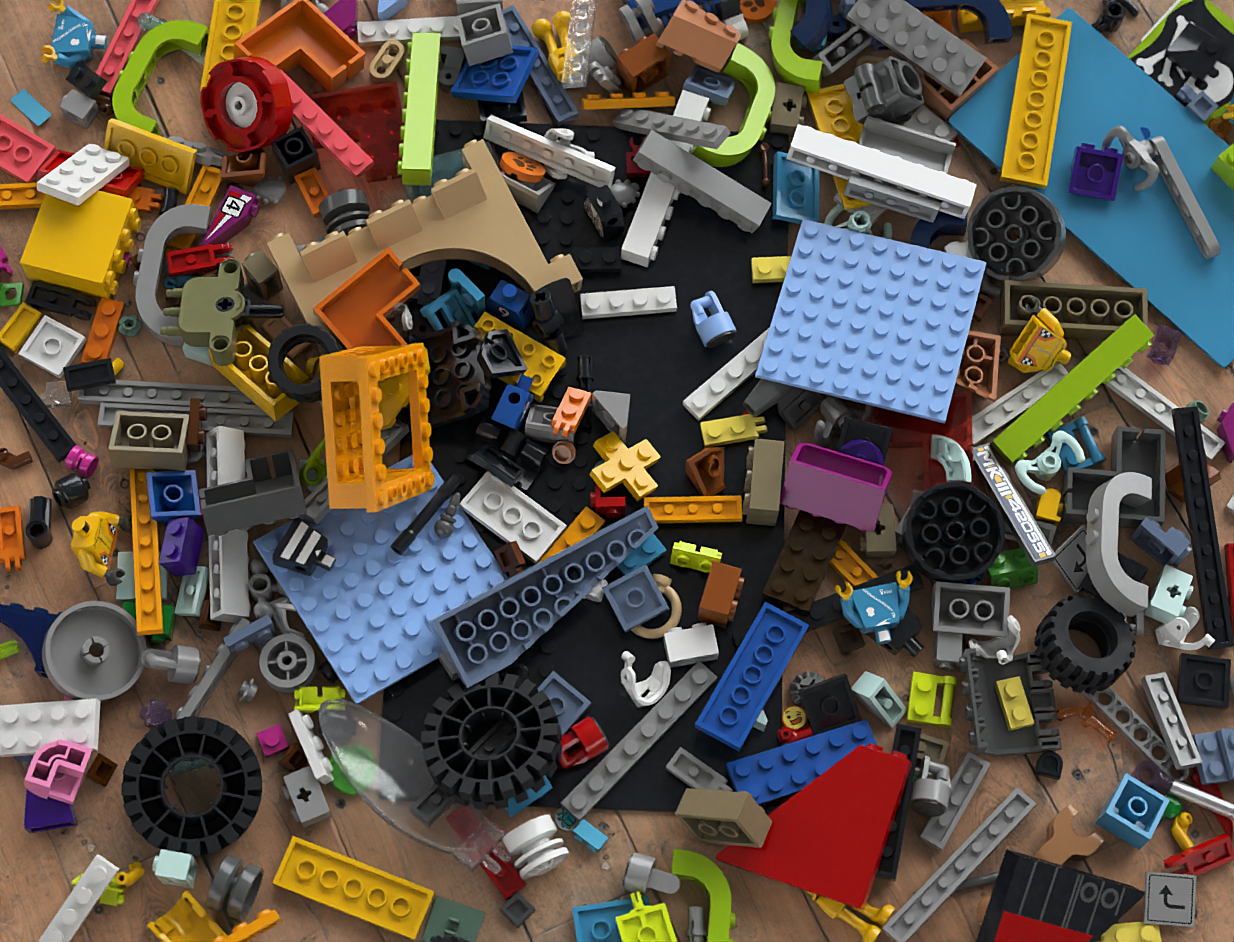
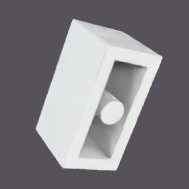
(690, 645)

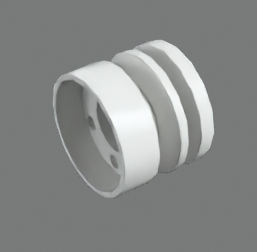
(533, 842)

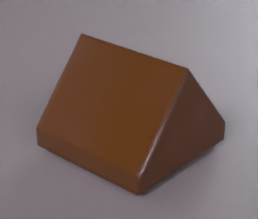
(205, 622)
(294, 758)
(101, 770)

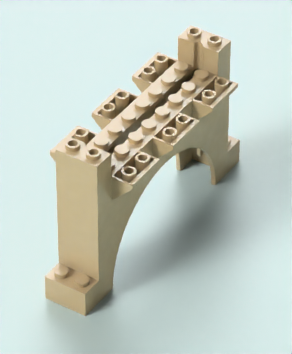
(460, 220)

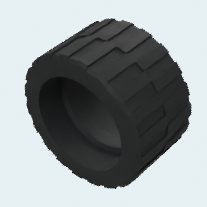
(280, 348)

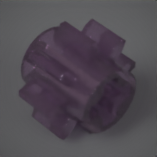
(155, 713)

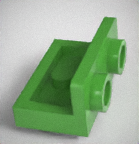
(1012, 570)

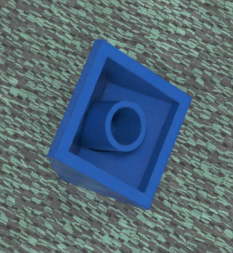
(172, 495)

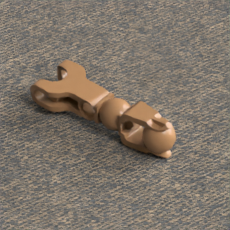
(1061, 846)

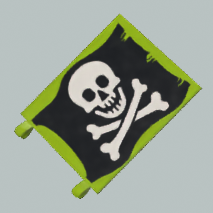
(1152, 59)

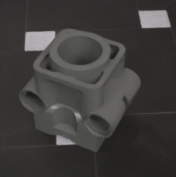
(885, 91)

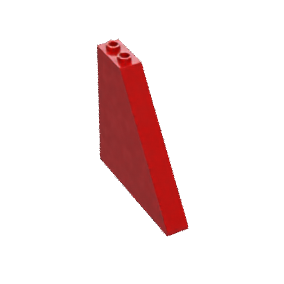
(832, 829)

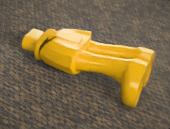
(543, 30)
(868, 932)

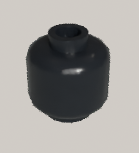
(71, 491)

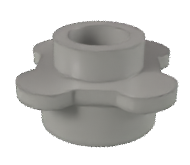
(248, 690)

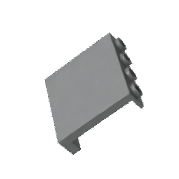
(910, 146)

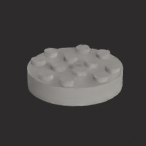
(98, 626)

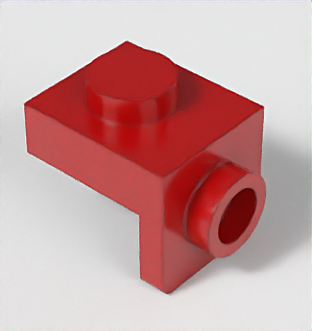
(608, 506)

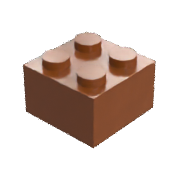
(643, 65)
(718, 597)

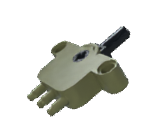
(215, 311)

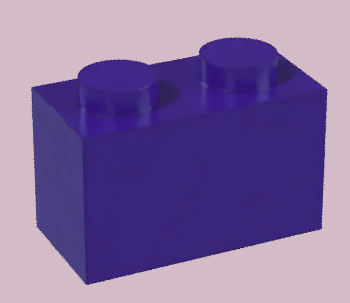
(181, 547)

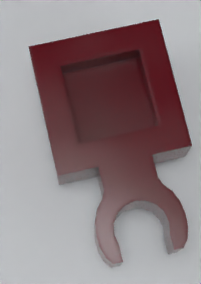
(632, 167)

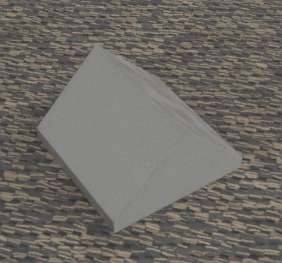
(529, 194)
(612, 411)
(539, 425)

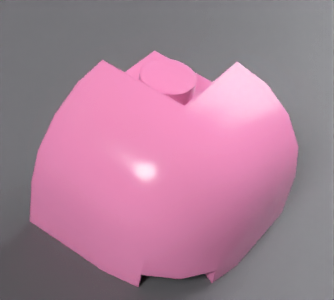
(57, 770)

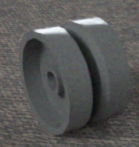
(235, 888)

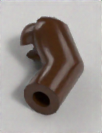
(105, 105)
(12, 461)

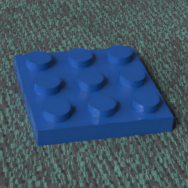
(497, 78)

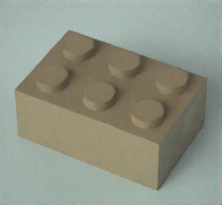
(149, 441)
(763, 482)
(724, 817)

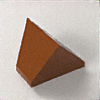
(245, 167)
(707, 470)

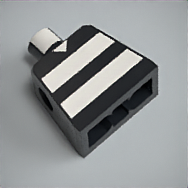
(303, 549)

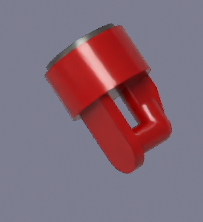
(589, 739)

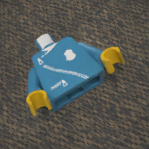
(72, 38)
(876, 607)

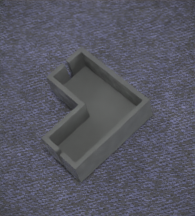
(1127, 455)
(256, 498)

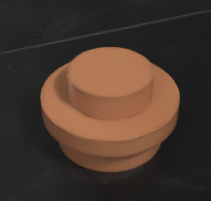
(563, 452)

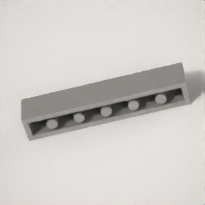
(701, 182)

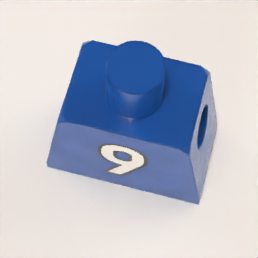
(509, 303)
(510, 413)

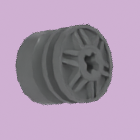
(345, 211)

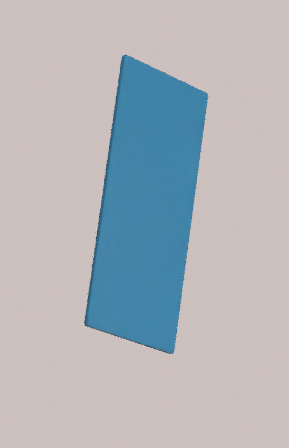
(1140, 231)

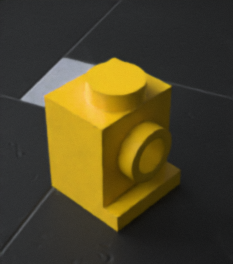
(1049, 507)

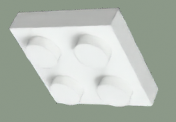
(52, 346)

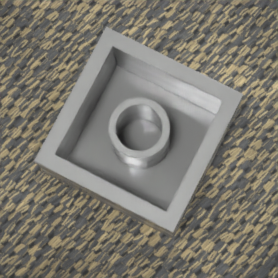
(484, 34)

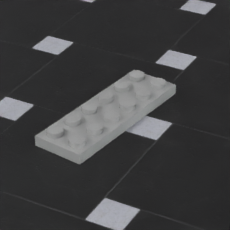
(919, 41)

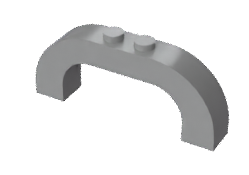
(176, 221)
(1102, 541)

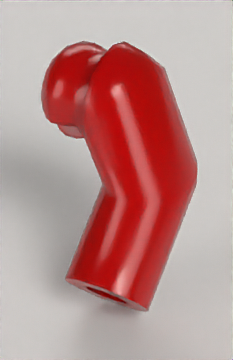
(788, 735)

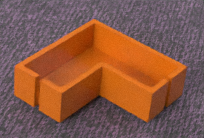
(305, 38)
(359, 307)

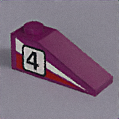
(232, 216)

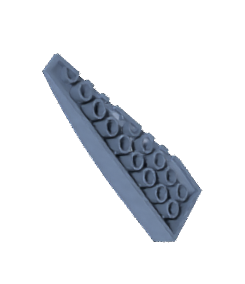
(512, 615)

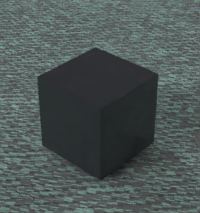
(295, 153)

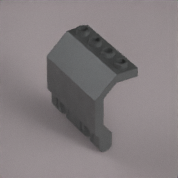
(988, 726)

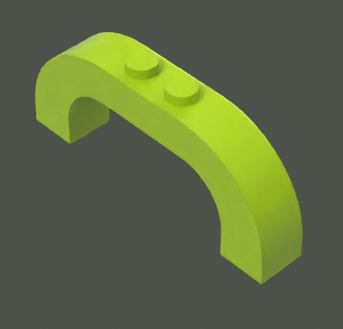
(140, 64)
(787, 64)
(759, 82)
(704, 872)

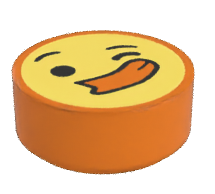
(794, 717)

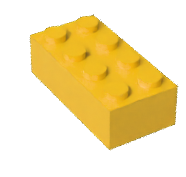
(252, 377)

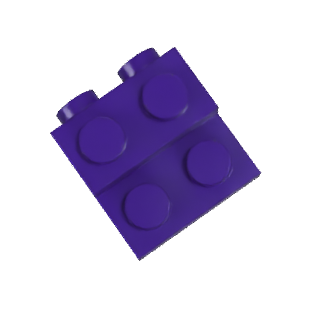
(1095, 172)

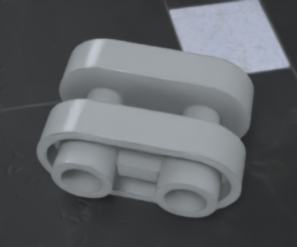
(644, 9)

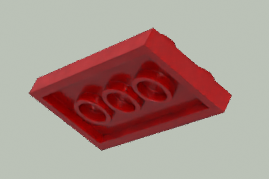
(120, 185)

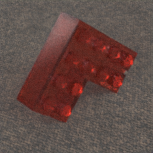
(369, 117)
(917, 432)

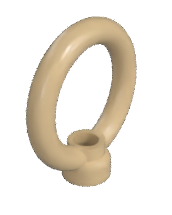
(664, 586)

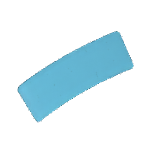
(30, 107)

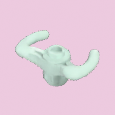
(857, 222)
(1048, 462)

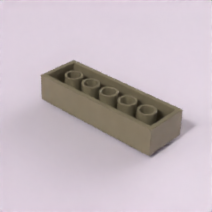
(1082, 310)

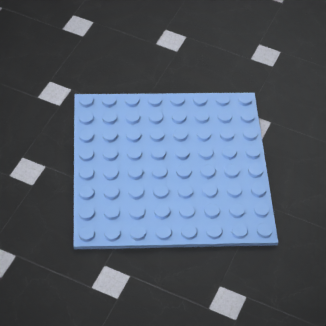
(872, 320)
(378, 603)

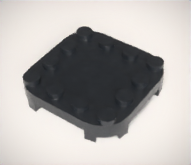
(455, 379)

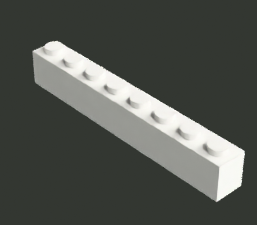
(848, 158)
(658, 195)
(229, 551)

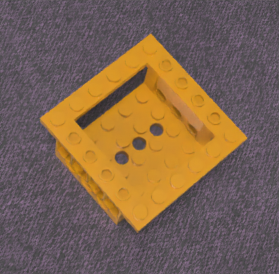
(354, 426)

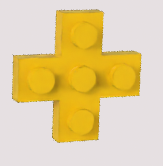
(625, 465)

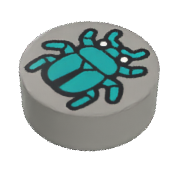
(565, 820)

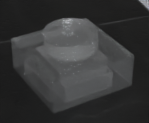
(58, 395)

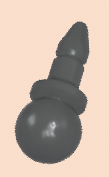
(444, 526)

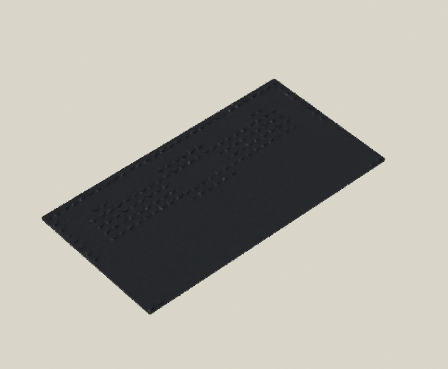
(659, 364)

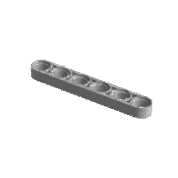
(1184, 198)
(1127, 730)

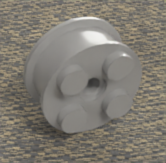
(292, 676)

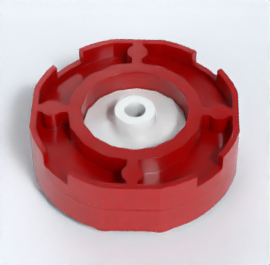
(246, 103)

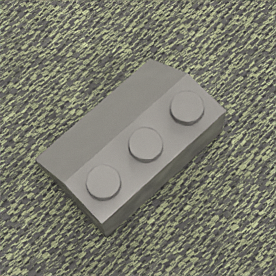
(970, 609)

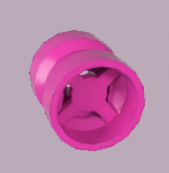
(81, 461)

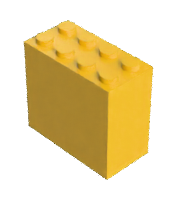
(82, 243)

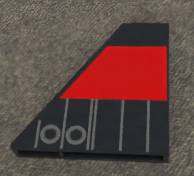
(1052, 902)

